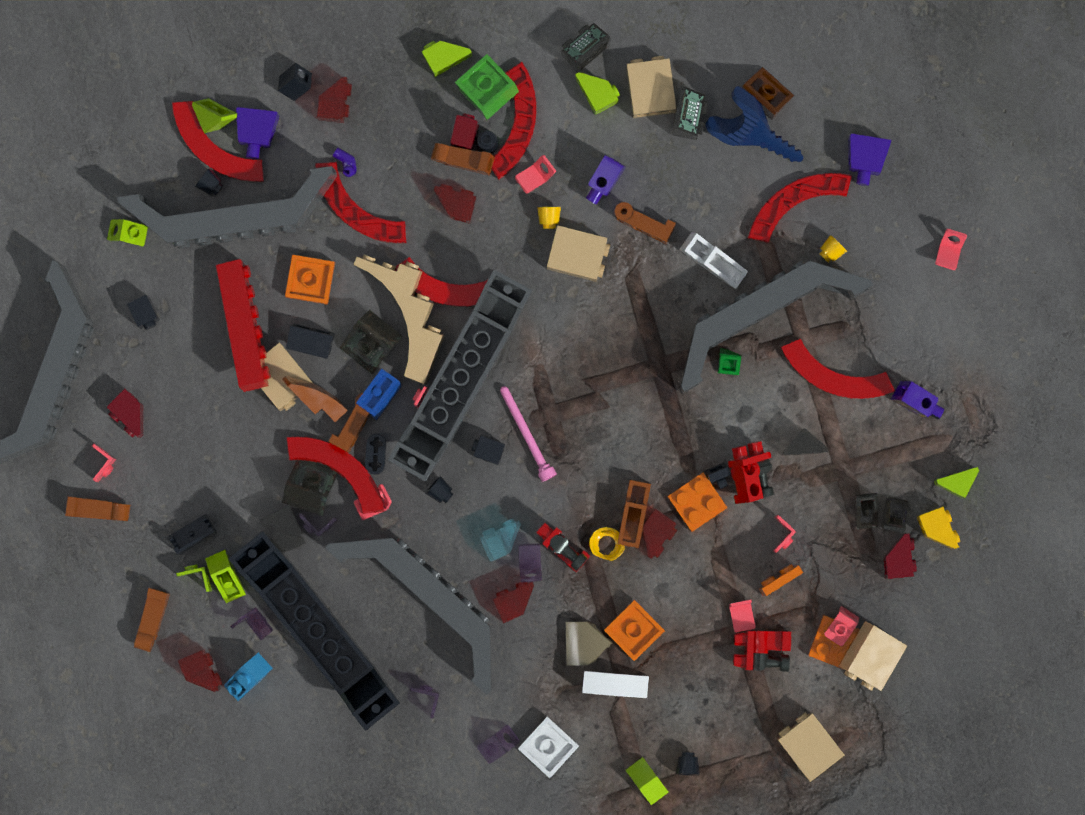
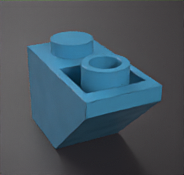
(248, 676)

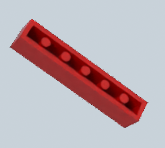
(242, 325)

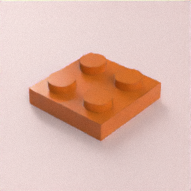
(310, 279)
(697, 502)
(787, 574)
(634, 630)
(826, 649)

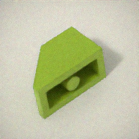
(444, 56)
(597, 92)
(225, 576)

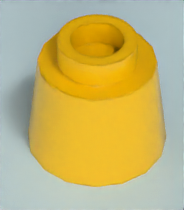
(549, 216)
(832, 249)

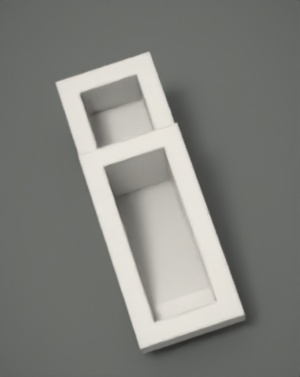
(713, 260)
(615, 684)

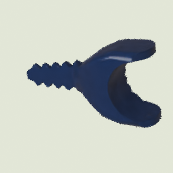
(750, 128)

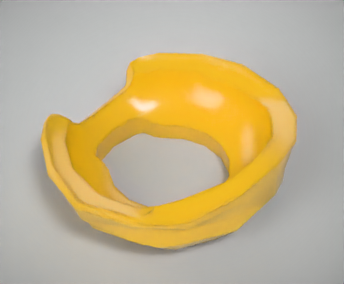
(597, 535)

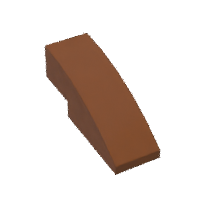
(316, 397)
(634, 513)

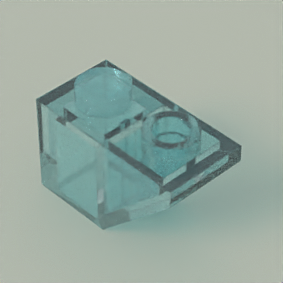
(501, 541)

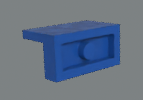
(379, 394)

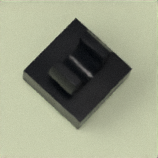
(718, 474)

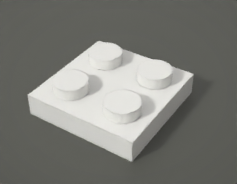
(548, 747)

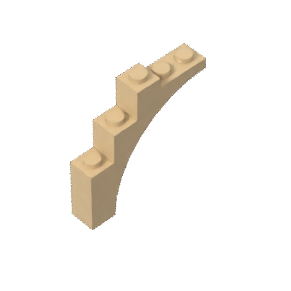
(423, 342)

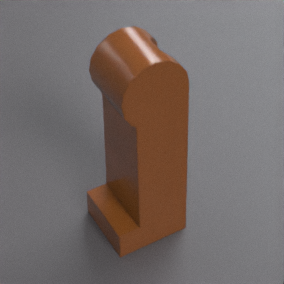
(463, 158)
(625, 214)
(351, 429)
(96, 509)
(151, 619)

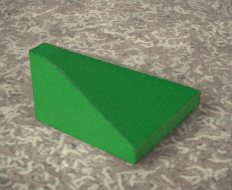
(729, 362)

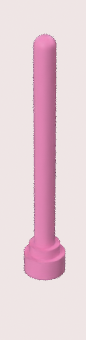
(545, 470)

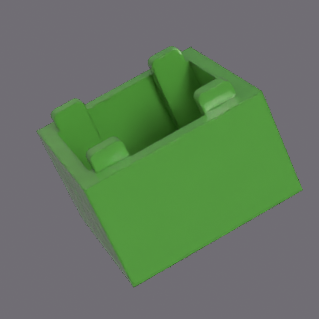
(487, 86)

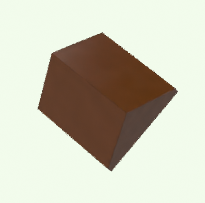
(768, 92)

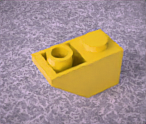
(937, 527)

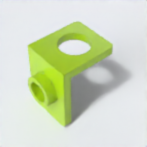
(127, 232)
(194, 569)

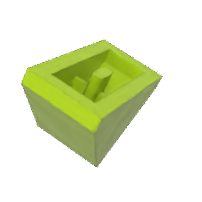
(212, 115)
(958, 483)
(646, 781)

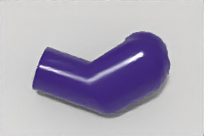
(348, 162)

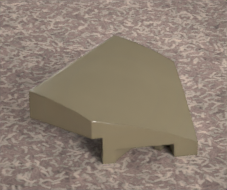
(584, 643)

